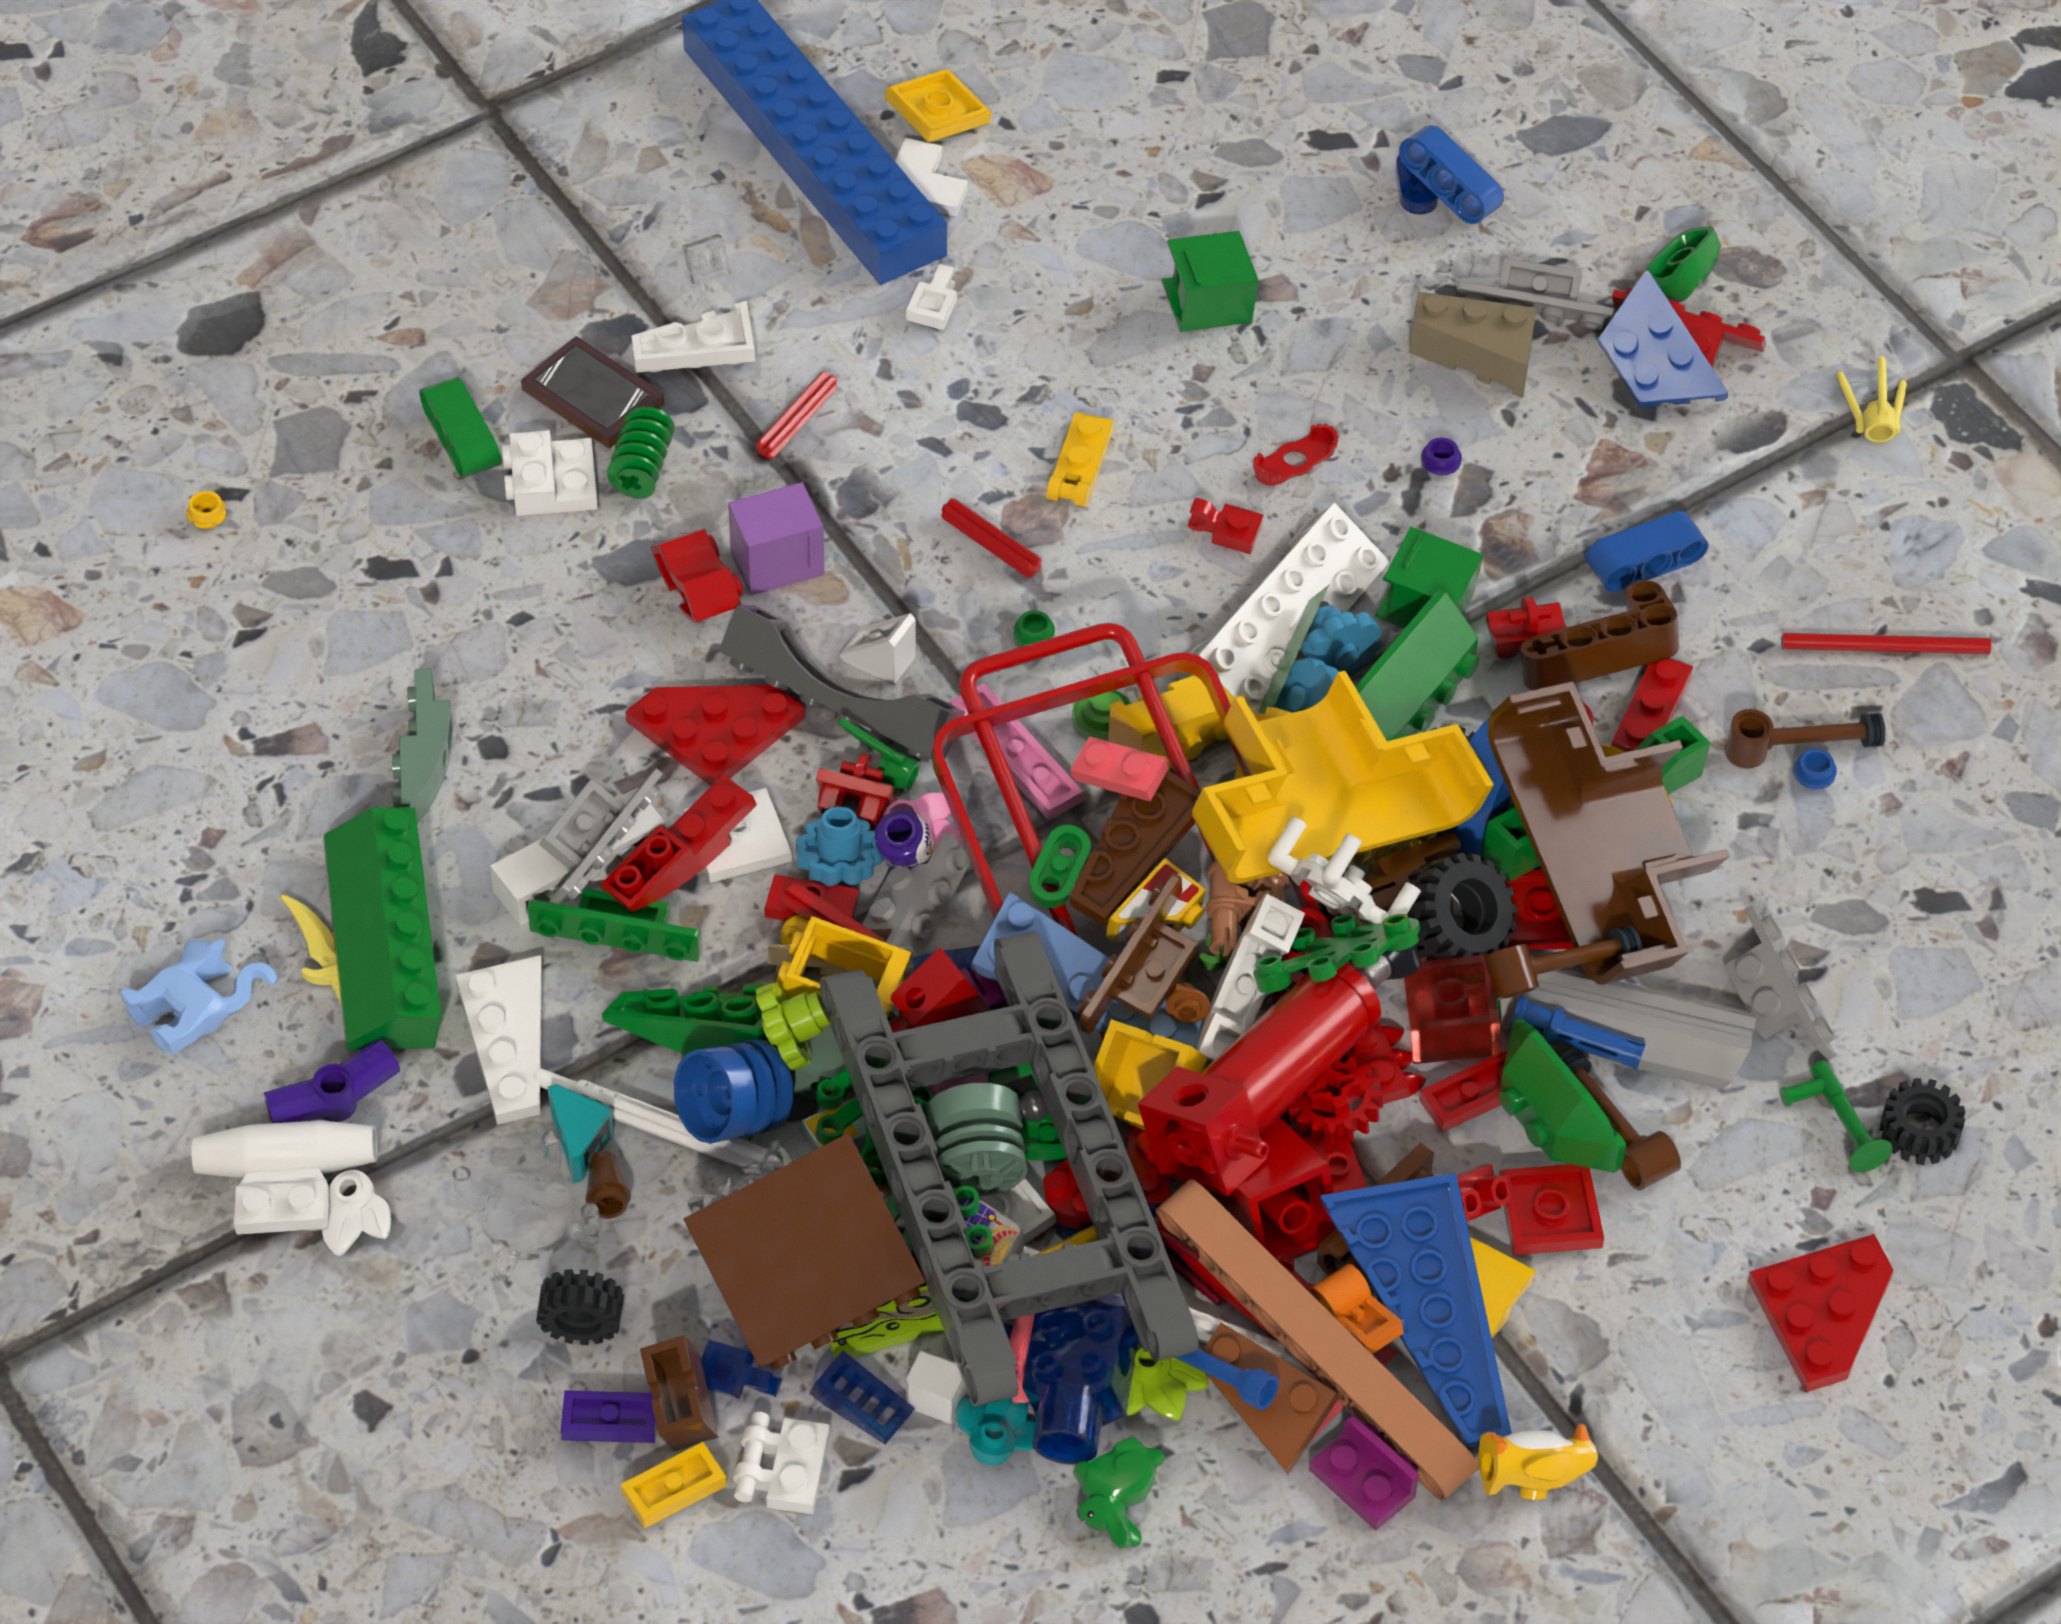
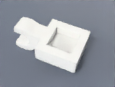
(933, 302)

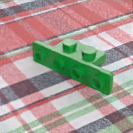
(609, 923)

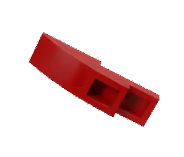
(682, 851)

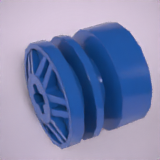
(733, 1090)

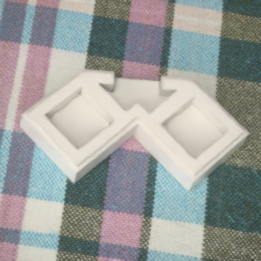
(919, 163)

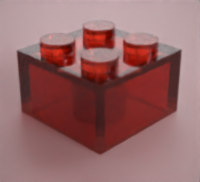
(1452, 1010)

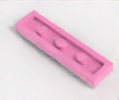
(1031, 765)

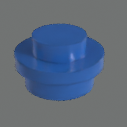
(1815, 769)

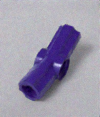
(351, 1080)

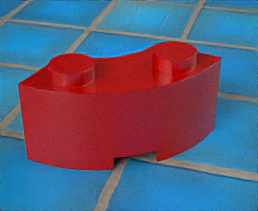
(698, 574)

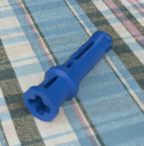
(1558, 1028)

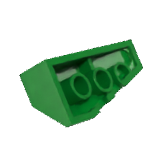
(689, 1020)

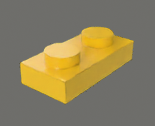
(673, 1485)

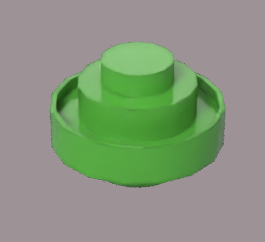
(1092, 714)

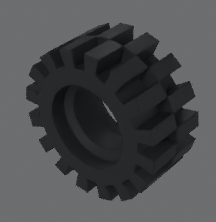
(1930, 1102)
(580, 1307)

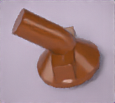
(1187, 1003)

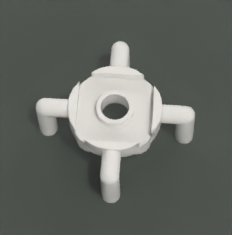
(1337, 893)

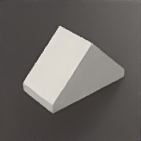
(883, 648)

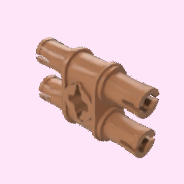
(1235, 904)

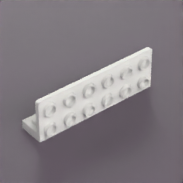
(1256, 636)

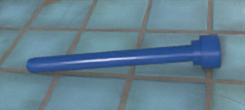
(1254, 1386)

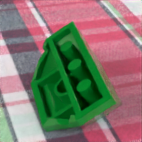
(1555, 1105)

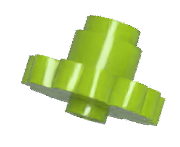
(791, 1022)

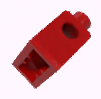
(935, 994)

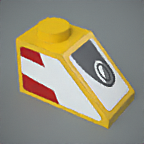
(1184, 913)

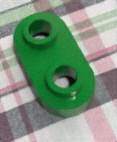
(1059, 869)

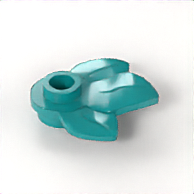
(995, 1429)

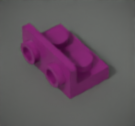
(1366, 1473)

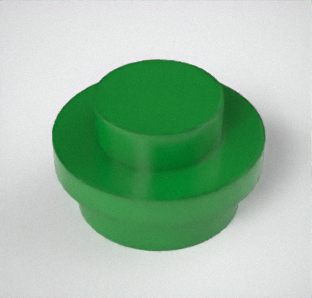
(1033, 627)

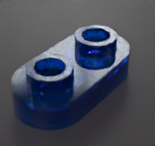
(1412, 193)

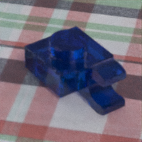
(730, 1369)

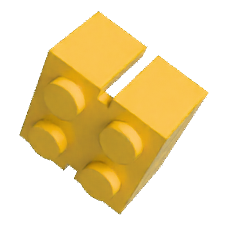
(1133, 1064)

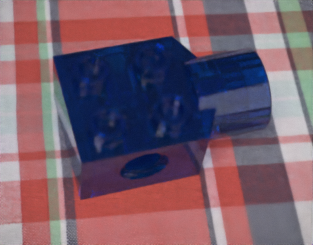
(1078, 1378)

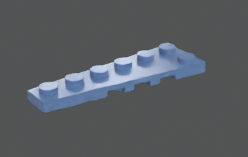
(1076, 969)

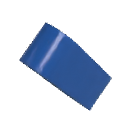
(1451, 174)
(1646, 551)

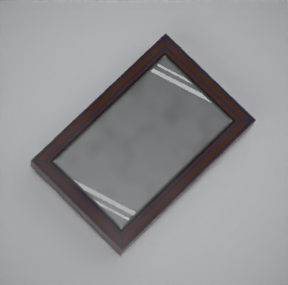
(589, 390)

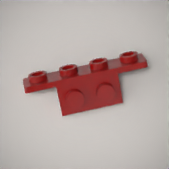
(1708, 329)

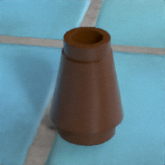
(607, 1186)

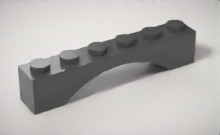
(769, 646)

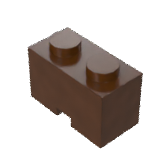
(679, 1393)

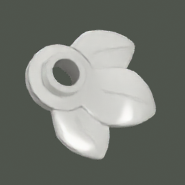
(354, 1213)

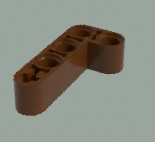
(1607, 644)

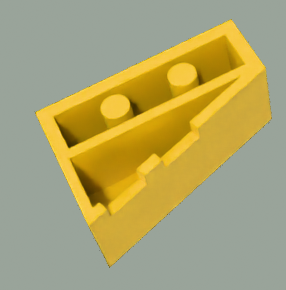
(1190, 714)

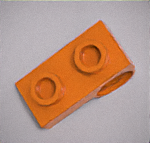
(1351, 1303)

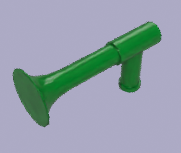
(1868, 1151)

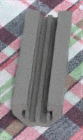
(1681, 1034)

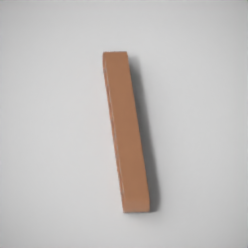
(1316, 1338)

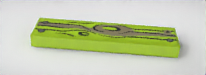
(891, 1328)

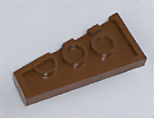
(1133, 846)

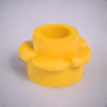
(206, 510)

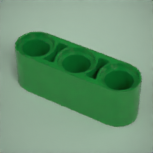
(460, 427)

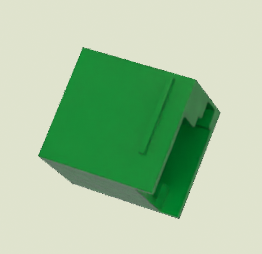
(1211, 281)
(1423, 567)

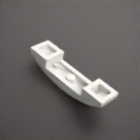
(1237, 997)

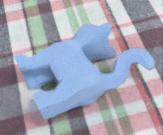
(188, 999)

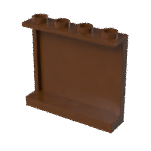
(805, 1252)

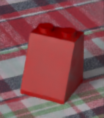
(1282, 1196)

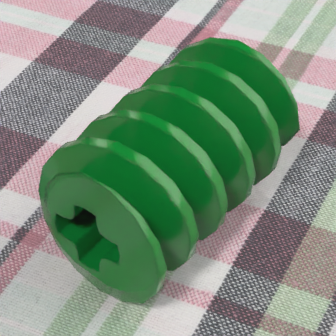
(640, 452)

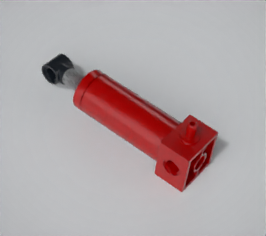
(1213, 1120)

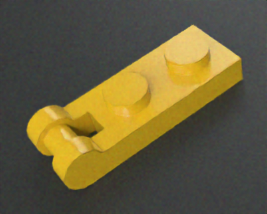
(1080, 459)

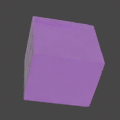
(776, 538)

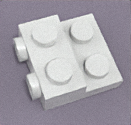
(549, 474)

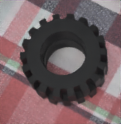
(1483, 901)

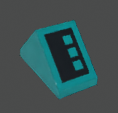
(582, 1127)

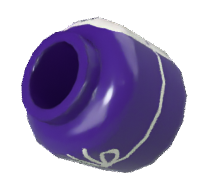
(904, 839)

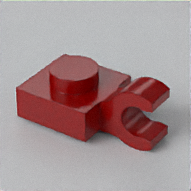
(1231, 528)

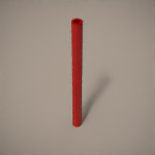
(1886, 643)

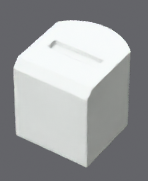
(935, 1386)

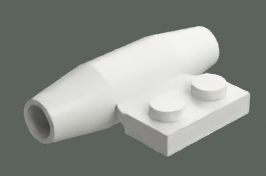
(283, 1169)

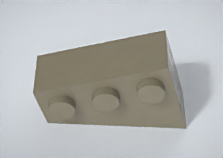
(1475, 336)

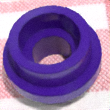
(1441, 456)

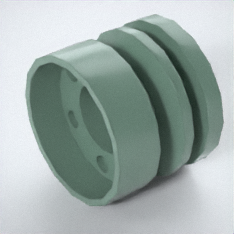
(978, 1137)

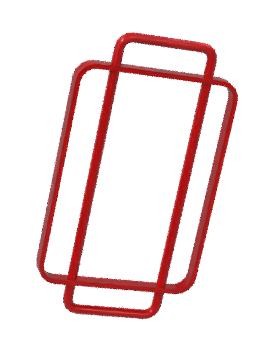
(982, 722)

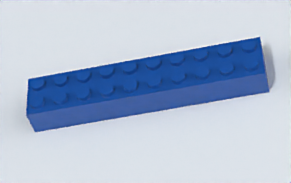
(815, 138)

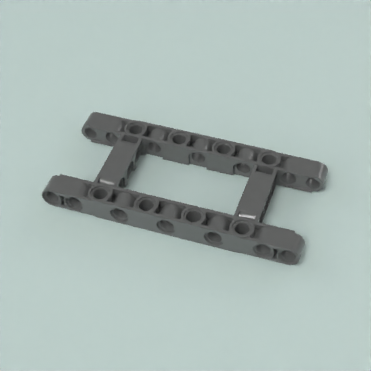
(1087, 1135)

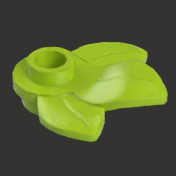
(1163, 1385)

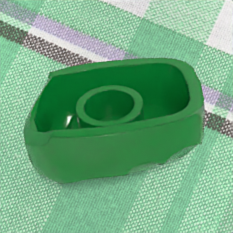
(1685, 262)

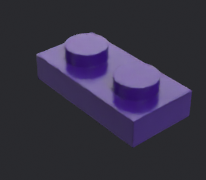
(608, 1417)

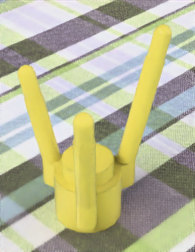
(1879, 420)

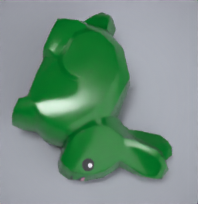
(1115, 1483)

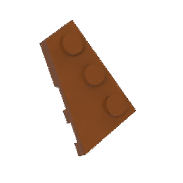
(1298, 1405)

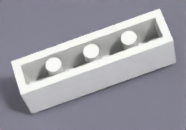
(538, 875)

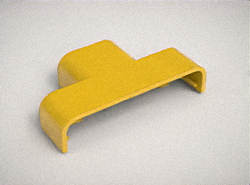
(1338, 779)

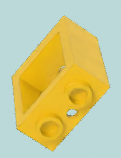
(845, 950)

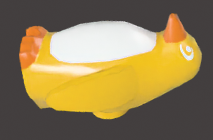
(1534, 1460)

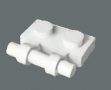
(796, 1468)

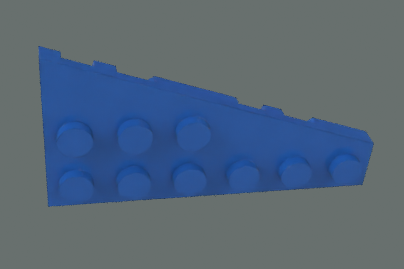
(1423, 1269)

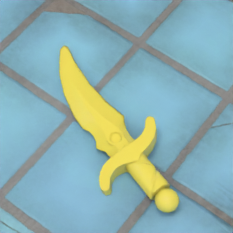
(319, 943)

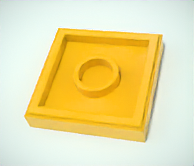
(938, 105)

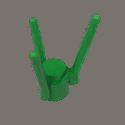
(898, 768)

